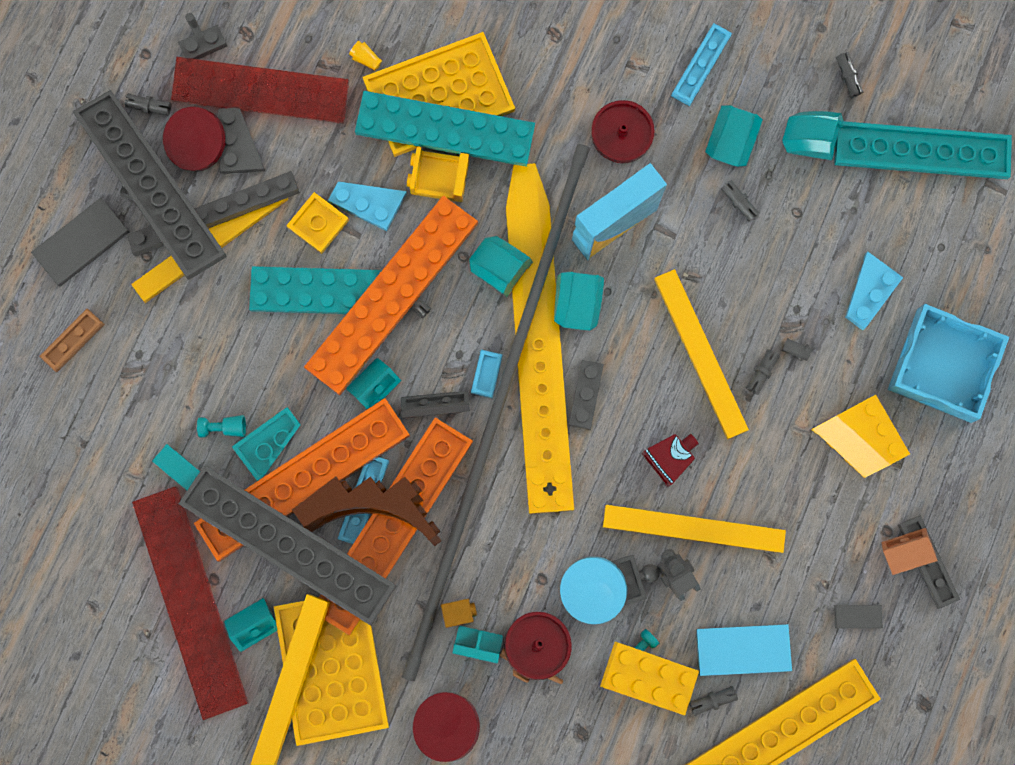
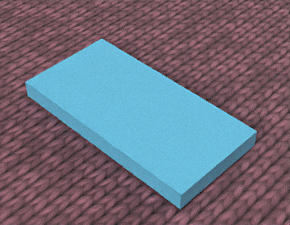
(743, 650)

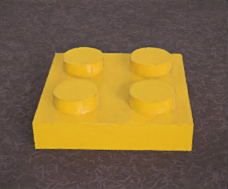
(317, 222)

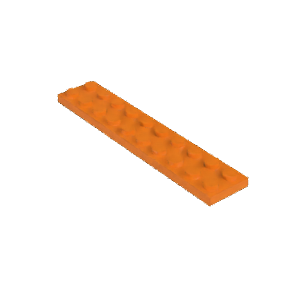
(391, 295)
(334, 455)
(387, 537)

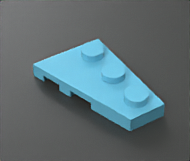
(368, 202)
(872, 289)

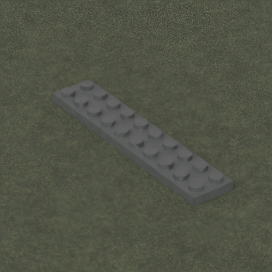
(149, 185)
(288, 545)

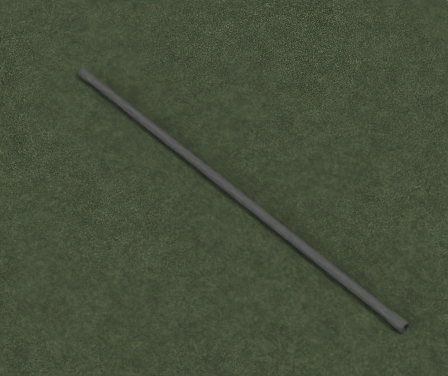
(414, 660)

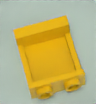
(438, 175)

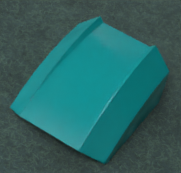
(812, 133)
(733, 136)
(499, 264)
(578, 300)

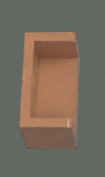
(909, 551)

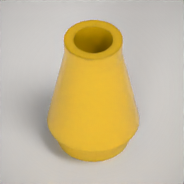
(364, 55)

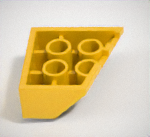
(864, 437)

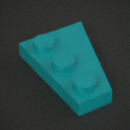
(266, 443)

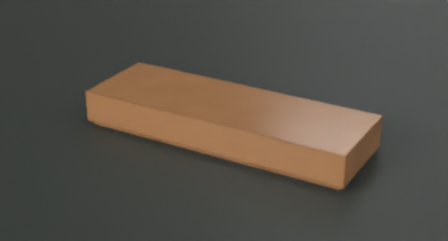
(72, 340)

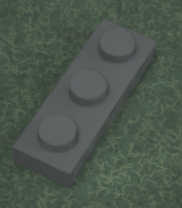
(586, 394)
(435, 404)

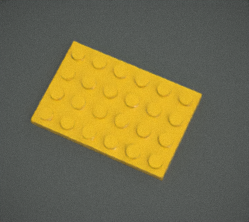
(451, 76)
(342, 682)

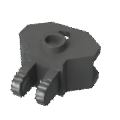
(677, 574)

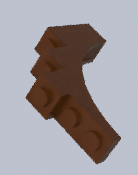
(339, 500)

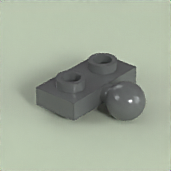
(634, 578)

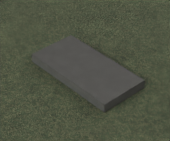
(80, 242)

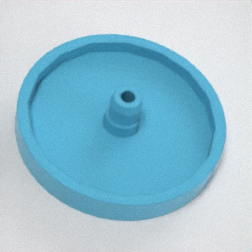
(593, 590)

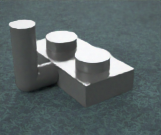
(202, 42)

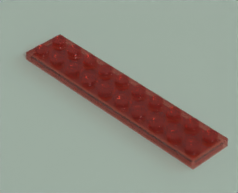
(190, 603)

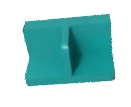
(478, 644)

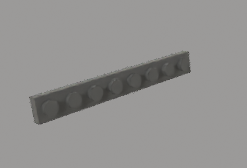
(225, 209)

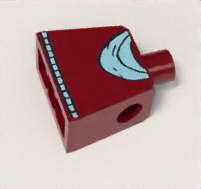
(671, 457)

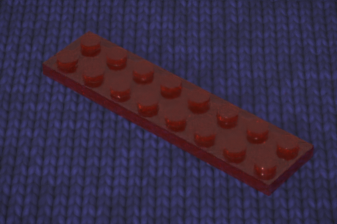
(260, 90)

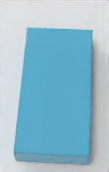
(486, 374)

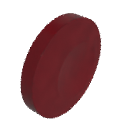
(622, 131)
(194, 139)
(537, 646)
(446, 727)

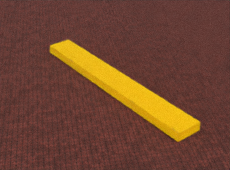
(168, 271)
(701, 354)
(694, 528)
(290, 681)

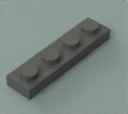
(934, 573)

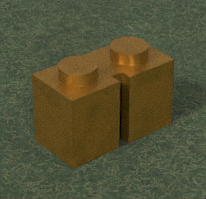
(458, 612)

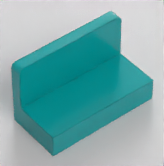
(374, 383)
(251, 625)

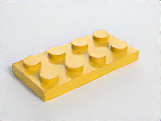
(649, 678)

